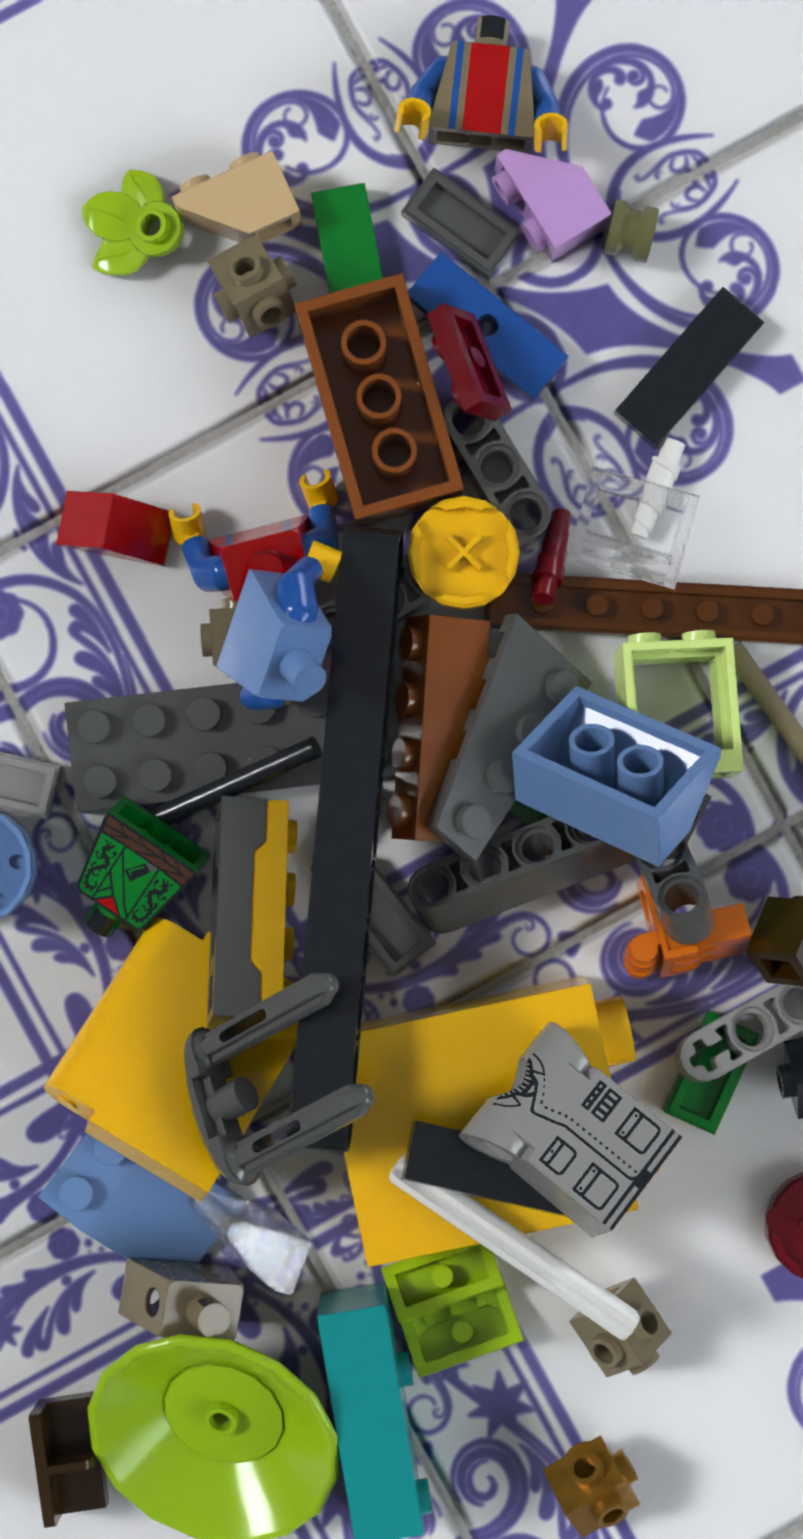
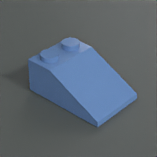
(128, 1206)

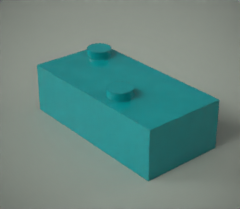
(372, 1413)

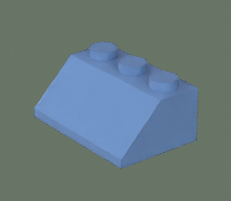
(615, 774)

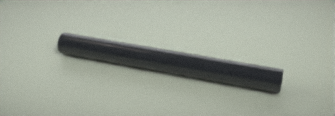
(238, 781)

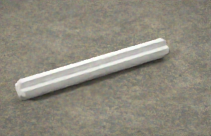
(524, 1254)

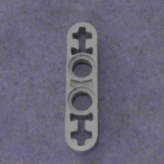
(777, 1028)

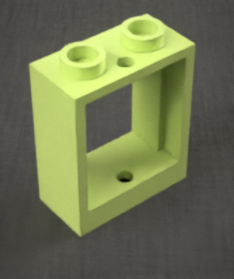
(694, 647)

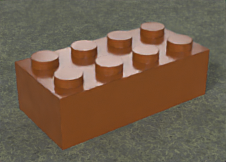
(379, 400)

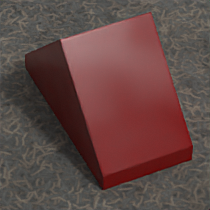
(115, 527)

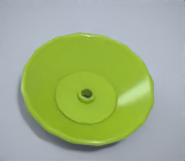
(213, 1438)

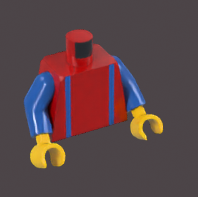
(225, 560)

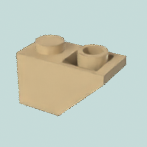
(241, 201)

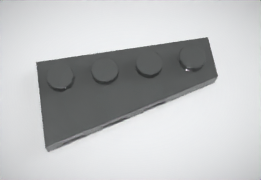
(519, 692)

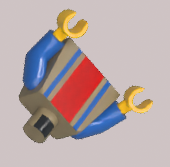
(485, 96)

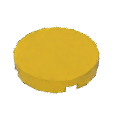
(463, 553)

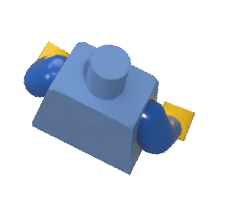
(280, 633)

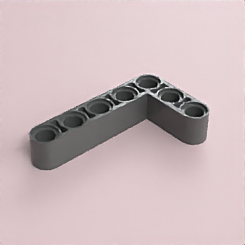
(516, 490)
(569, 863)

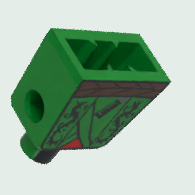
(135, 868)

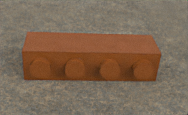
(437, 689)

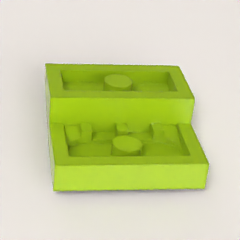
(452, 1307)

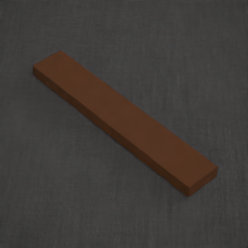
(639, 606)

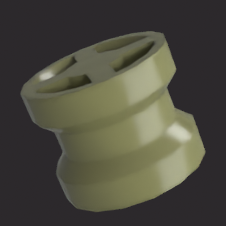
(631, 231)

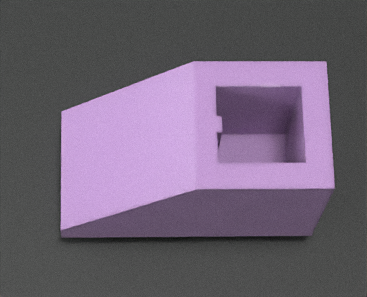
(554, 199)

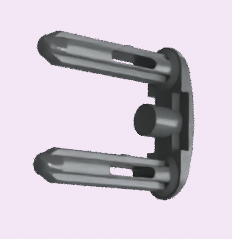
(220, 1104)

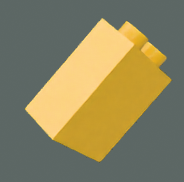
(440, 1071)

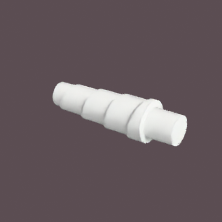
(664, 472)

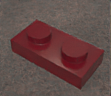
(469, 362)

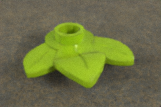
(124, 224)

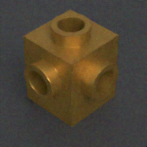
(593, 1485)

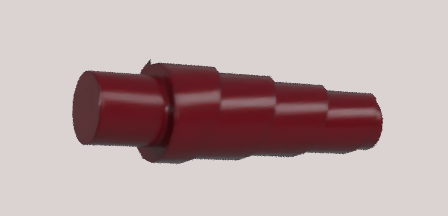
(551, 560)

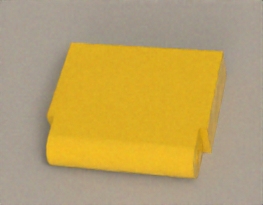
(130, 1059)

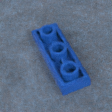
(517, 348)

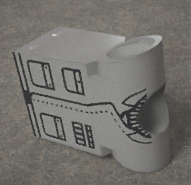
(572, 1133)

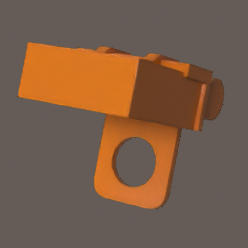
(658, 951)

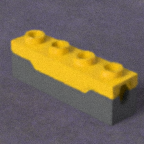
(249, 905)

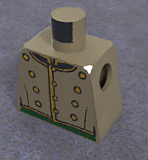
(191, 1300)

